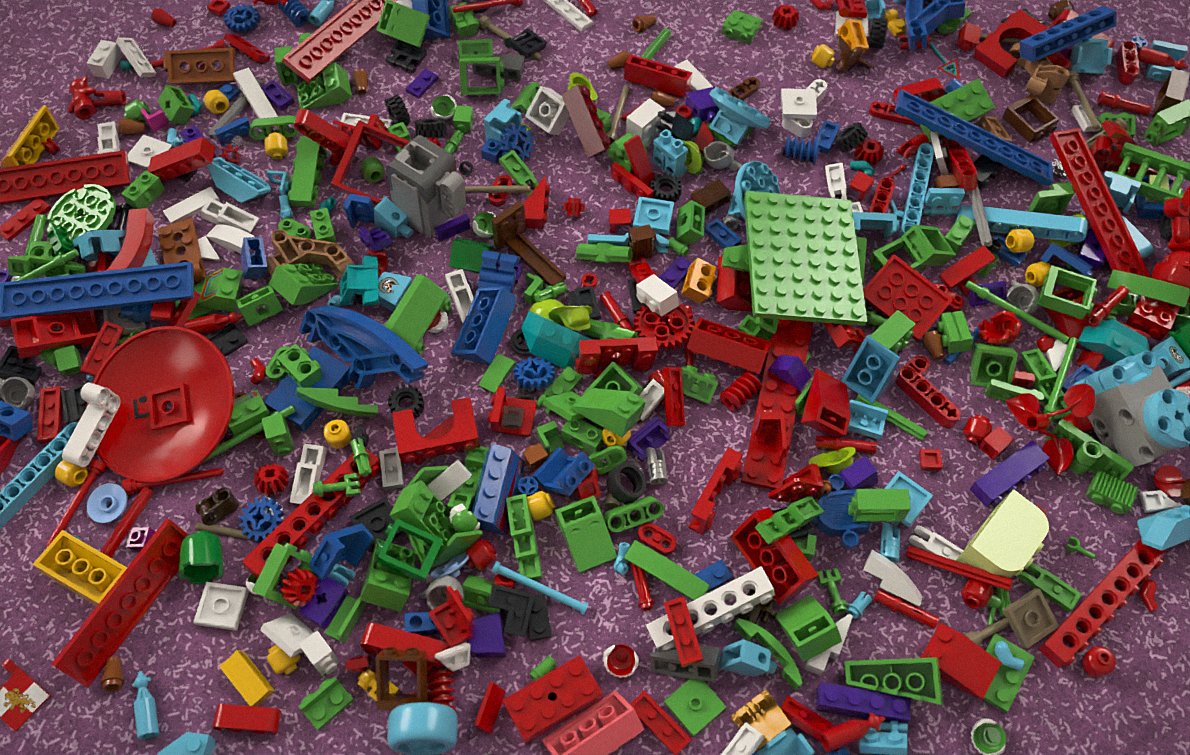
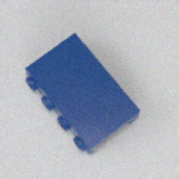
(334, 377)

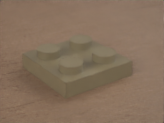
(1030, 618)

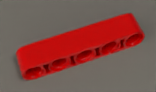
(961, 164)

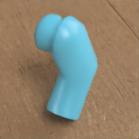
(621, 563)

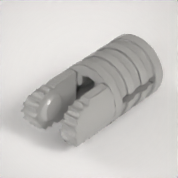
(656, 466)

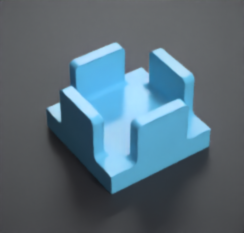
(1090, 56)
(500, 118)
(1122, 189)
(654, 212)
(99, 240)
(918, 496)
(787, 744)

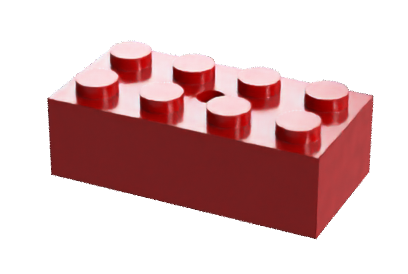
(729, 345)
(781, 560)
(533, 711)

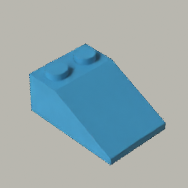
(871, 369)

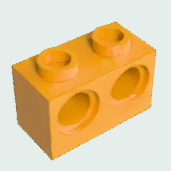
(853, 34)
(699, 280)

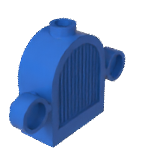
(835, 519)

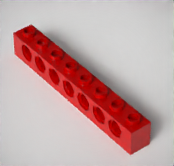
(302, 516)
(1054, 647)

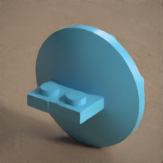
(735, 116)
(752, 177)

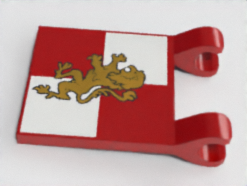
(19, 696)

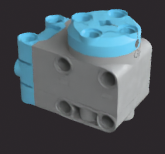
(1138, 409)

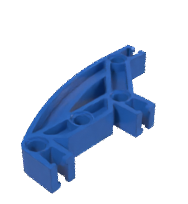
(922, 22)
(364, 343)

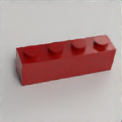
(657, 76)
(182, 159)

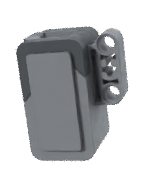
(426, 185)

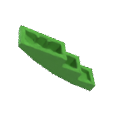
(1044, 379)
(329, 399)
(789, 519)
(524, 537)
(666, 571)

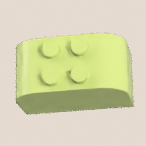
(1007, 537)

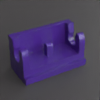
(651, 435)

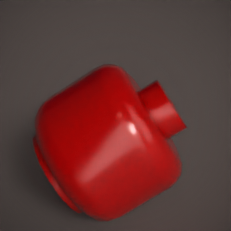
(1045, 343)

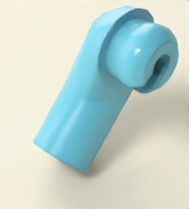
(172, 139)
(286, 211)
(335, 301)
(1004, 655)

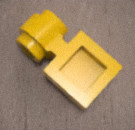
(895, 25)
(368, 680)

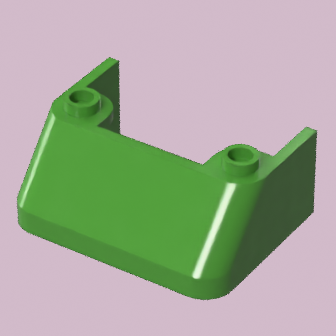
(417, 311)
(459, 541)

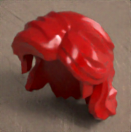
(1001, 329)

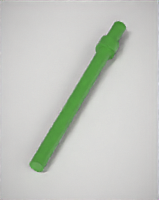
(58, 261)
(983, 293)
(1051, 407)
(248, 433)

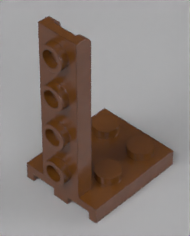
(508, 232)

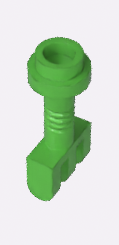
(347, 485)
(838, 606)

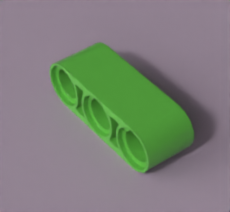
(265, 125)
(643, 514)

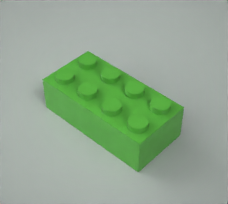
(966, 102)

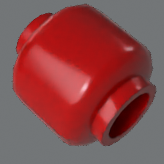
(977, 429)
(481, 554)
(976, 594)
(1098, 662)

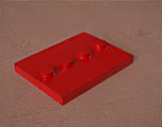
(906, 290)

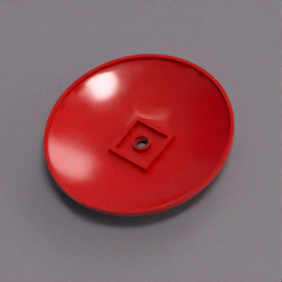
(166, 368)

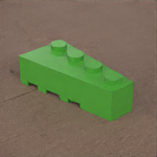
(307, 173)
(904, 677)

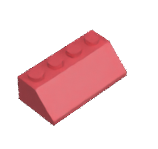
(597, 729)

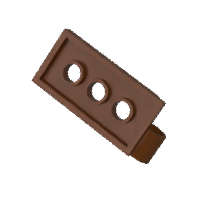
(176, 59)
(188, 242)

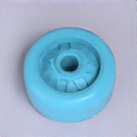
(422, 729)

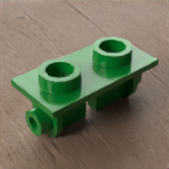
(59, 239)

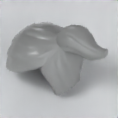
(720, 156)
(1023, 296)
(17, 392)
(436, 592)

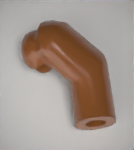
(827, 488)

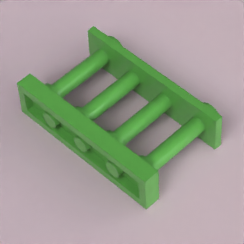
(1158, 162)

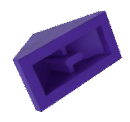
(791, 371)
(860, 474)

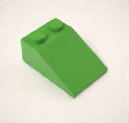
(615, 378)
(611, 409)

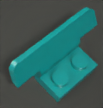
(361, 280)

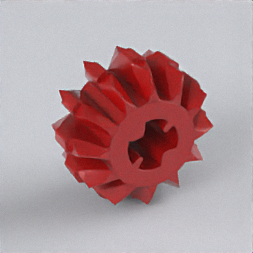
(785, 17)
(869, 151)
(271, 479)
(299, 587)

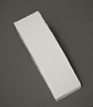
(228, 215)
(228, 237)
(460, 292)
(308, 472)
(892, 578)
(818, 663)

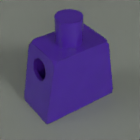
(702, 104)
(488, 637)

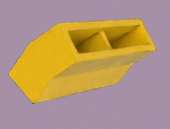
(247, 678)

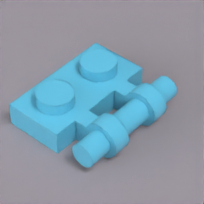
(943, 197)
(887, 742)

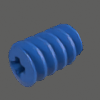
(295, 12)
(801, 149)

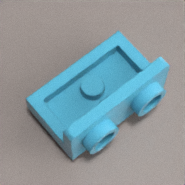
(867, 419)

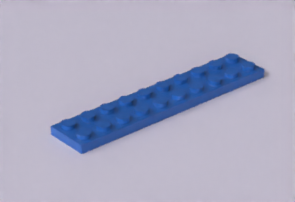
(974, 137)
(96, 290)

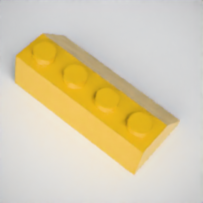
(29, 143)
(79, 567)

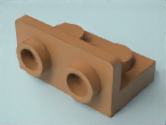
(993, 126)

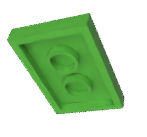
(1007, 680)

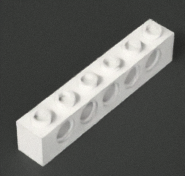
(716, 599)

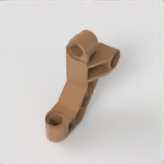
(1045, 79)
(292, 251)

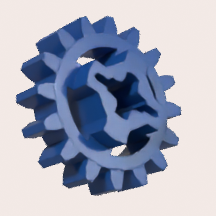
(242, 18)
(513, 136)
(534, 373)
(261, 518)

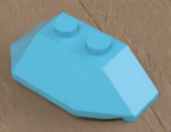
(237, 180)
(1165, 528)

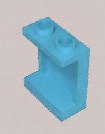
(1176, 51)
(886, 221)

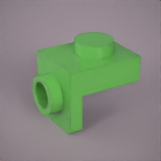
(949, 26)
(535, 285)

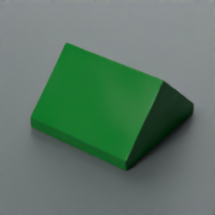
(467, 254)

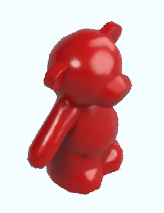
(81, 102)

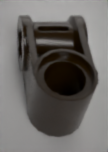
(218, 505)

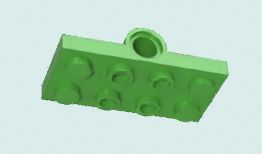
(1091, 454)

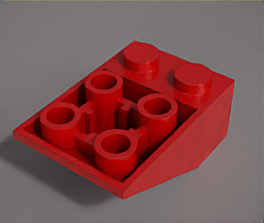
(1065, 323)
(827, 405)

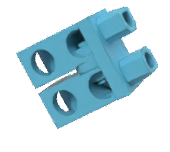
(671, 154)

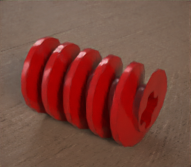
(740, 391)
(440, 688)

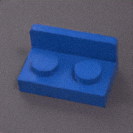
(359, 208)

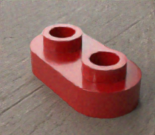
(501, 180)
(957, 303)
(658, 537)

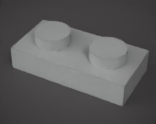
(391, 469)

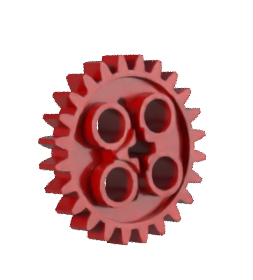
(665, 327)

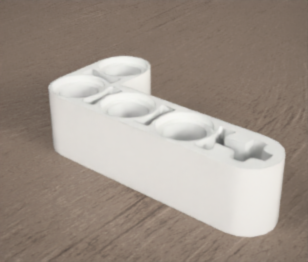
(802, 126)
(92, 425)

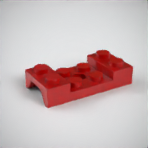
(36, 332)
(845, 334)
(626, 351)
(726, 472)

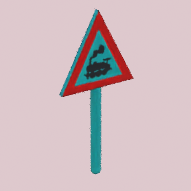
(950, 68)

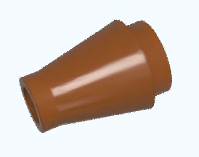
(641, 23)
(619, 60)
(360, 80)
(662, 99)
(130, 126)
(933, 343)
(113, 675)

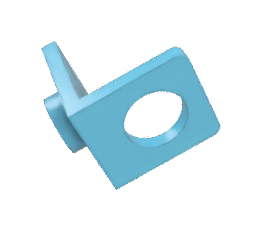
(285, 182)

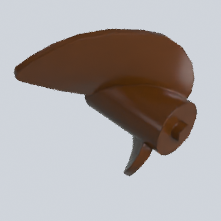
(849, 56)

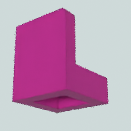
(155, 121)

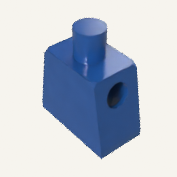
(253, 265)

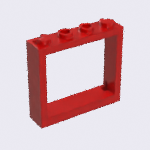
(360, 129)

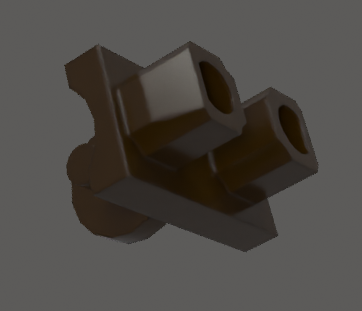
(753, 615)

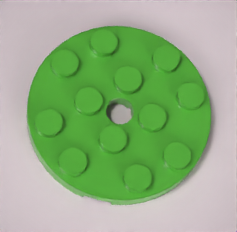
(91, 201)

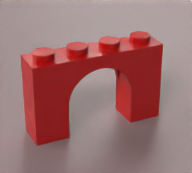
(990, 52)
(461, 437)

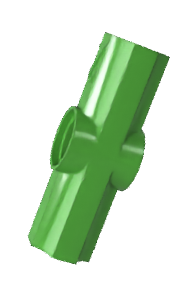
(604, 253)
(608, 330)

